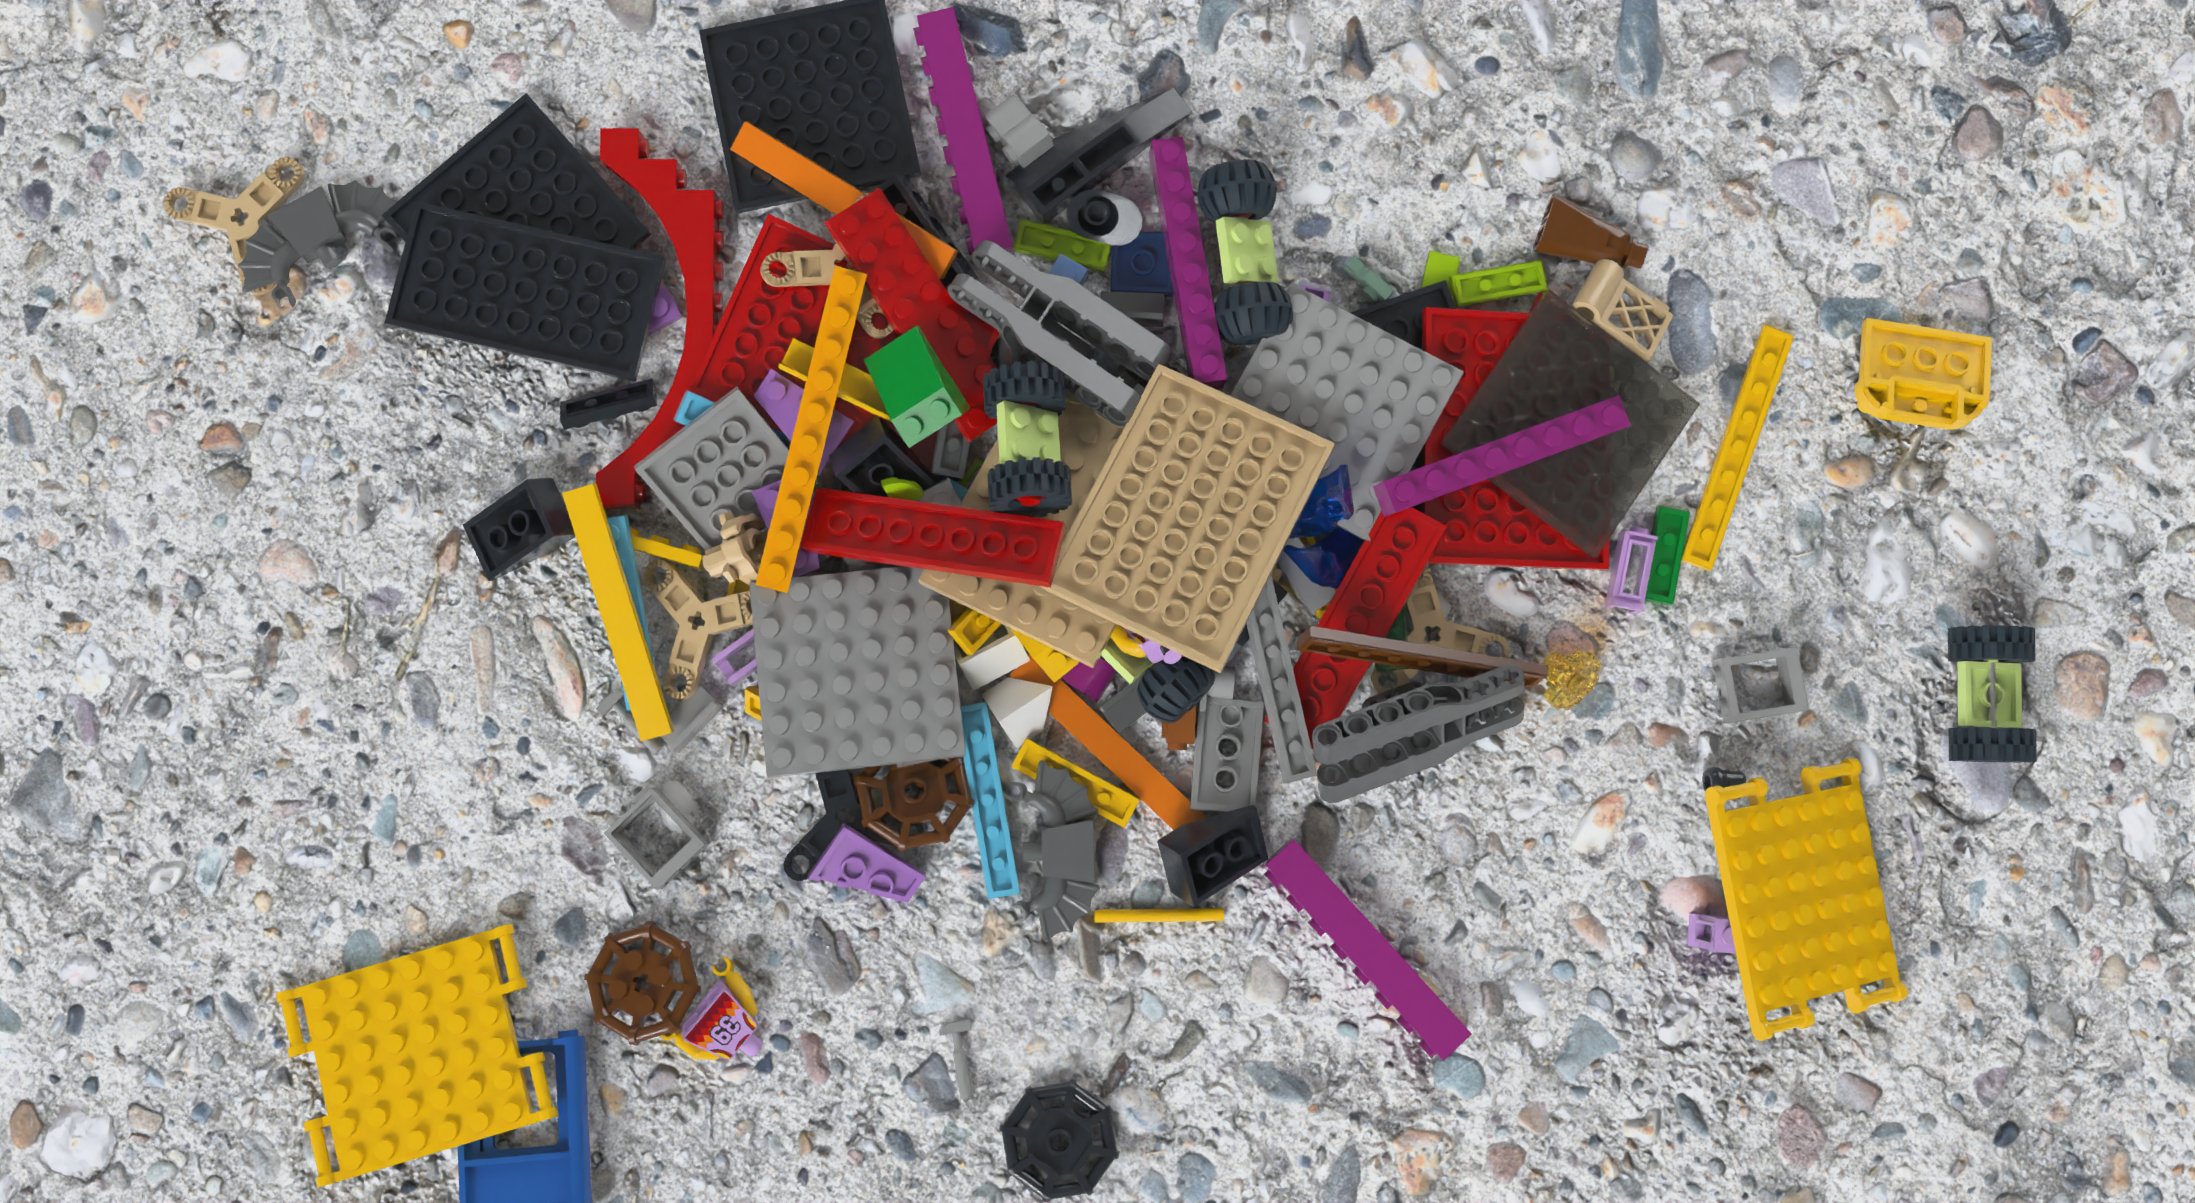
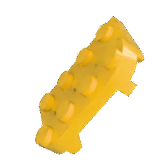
(1922, 374)

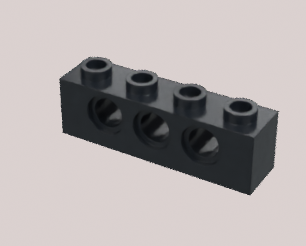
(910, 204)

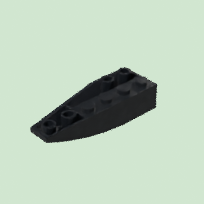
(1094, 152)

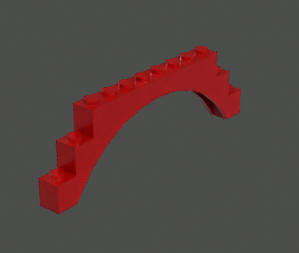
(693, 227)

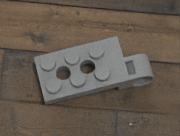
(1218, 720)

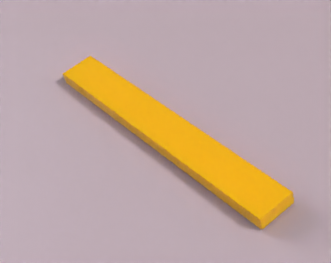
(1736, 447)
(618, 612)

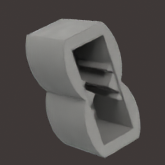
(1017, 131)

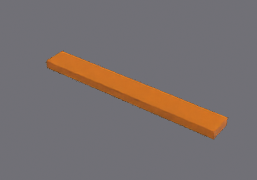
(826, 187)
(1112, 749)

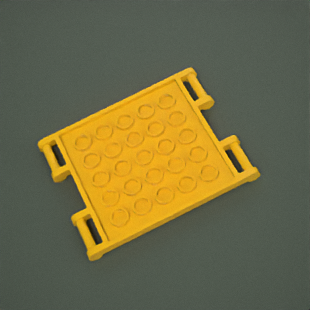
(1803, 897)
(416, 1055)

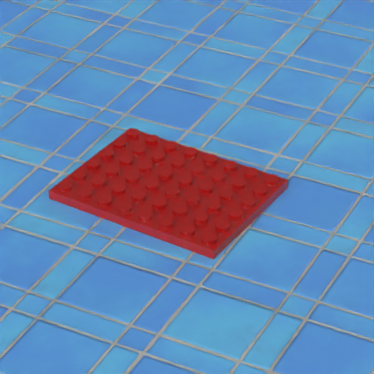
(766, 319)
(1482, 519)

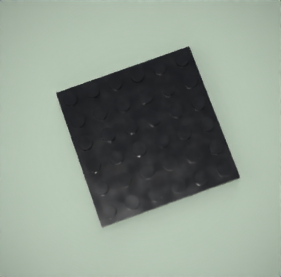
(818, 84)
(527, 176)

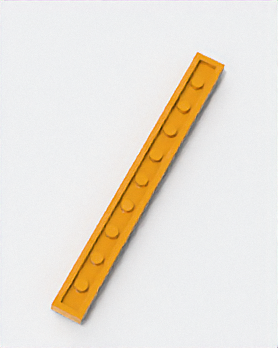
(811, 429)

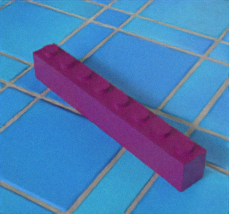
(963, 129)
(1187, 262)
(1501, 456)
(1367, 949)

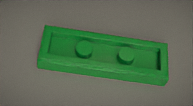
(1671, 528)

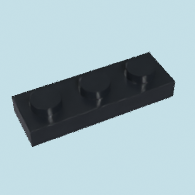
(608, 404)

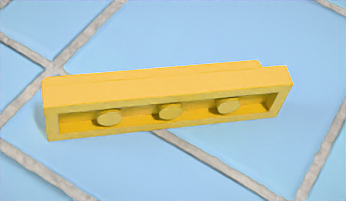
(855, 384)

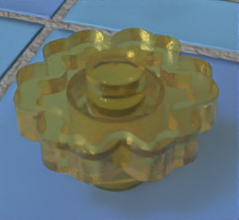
(1570, 678)

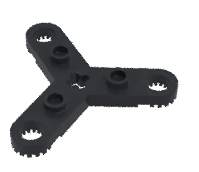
(837, 794)

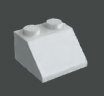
(994, 658)

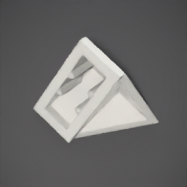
(1019, 707)

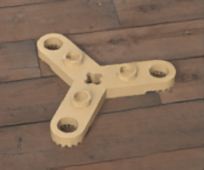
(257, 201)
(817, 268)
(1425, 611)
(692, 642)

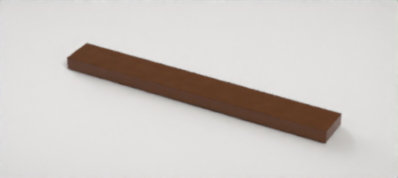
(1411, 655)

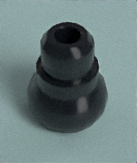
(1724, 778)

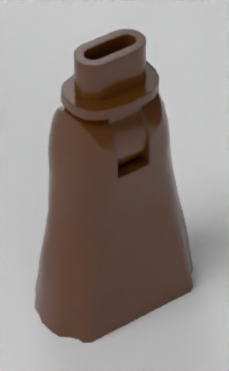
(1582, 236)

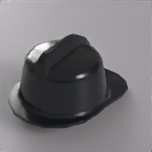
(1104, 217)

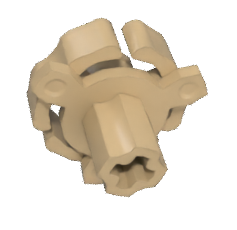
(740, 549)

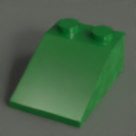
(915, 386)

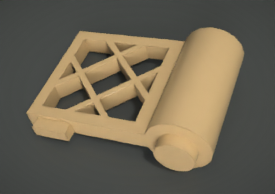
(1604, 291)

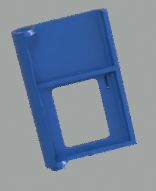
(540, 1172)

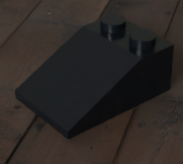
(875, 455)
(520, 527)
(1212, 853)

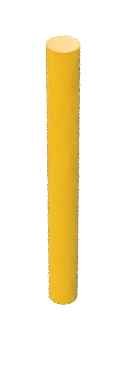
(1159, 915)

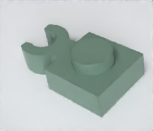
(1372, 286)

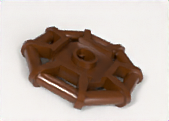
(915, 811)
(624, 985)

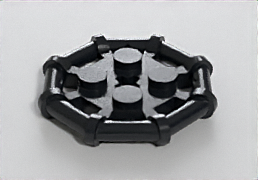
(1078, 1136)

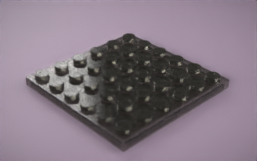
(1553, 369)

